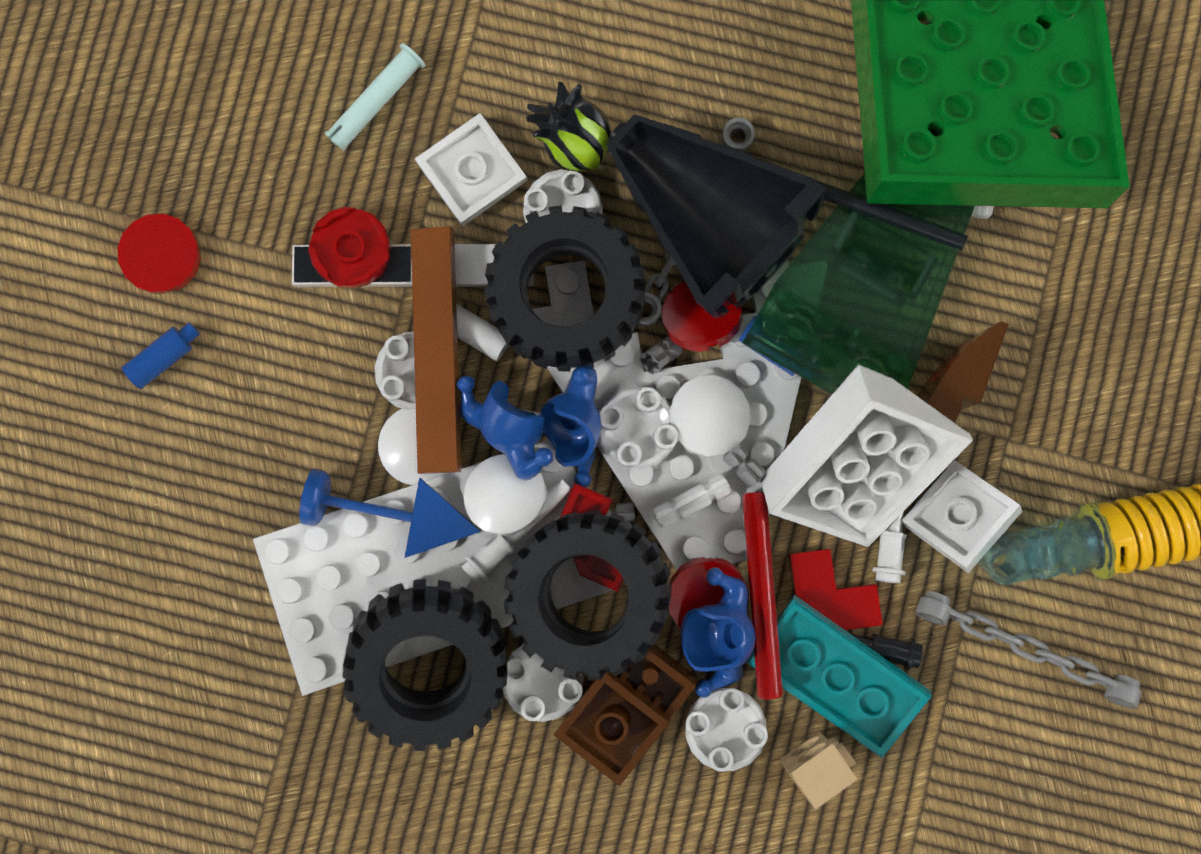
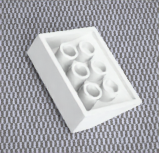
(862, 459)

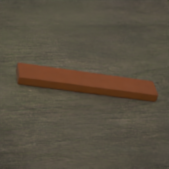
(435, 350)

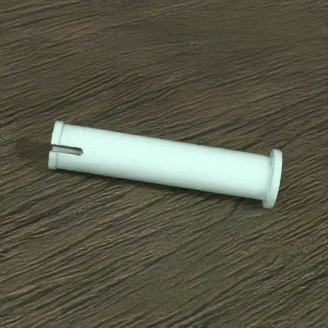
(374, 97)

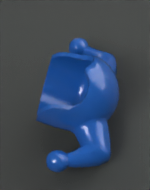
(575, 423)
(506, 427)
(719, 635)

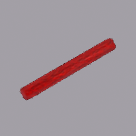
(762, 596)

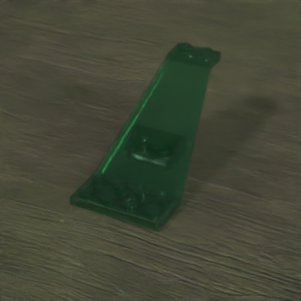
(858, 296)

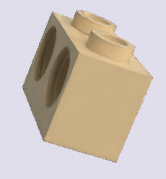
(820, 768)

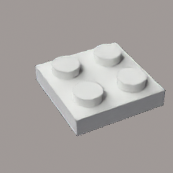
(471, 169)
(962, 516)

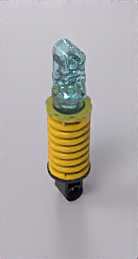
(1105, 539)

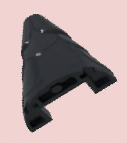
(714, 208)

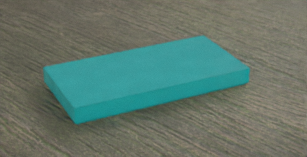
(845, 678)

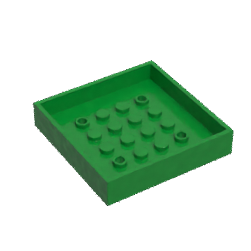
(993, 95)

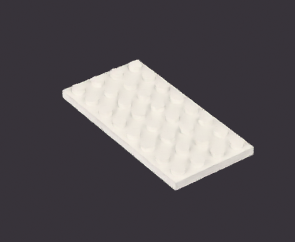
(334, 569)

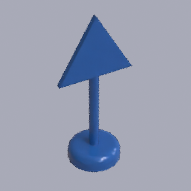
(432, 519)

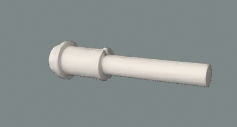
(500, 547)
(891, 553)

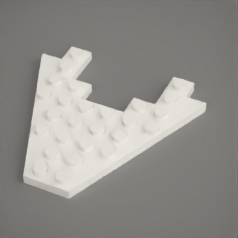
(771, 394)

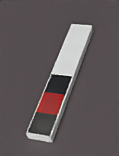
(469, 267)

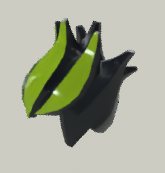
(572, 130)

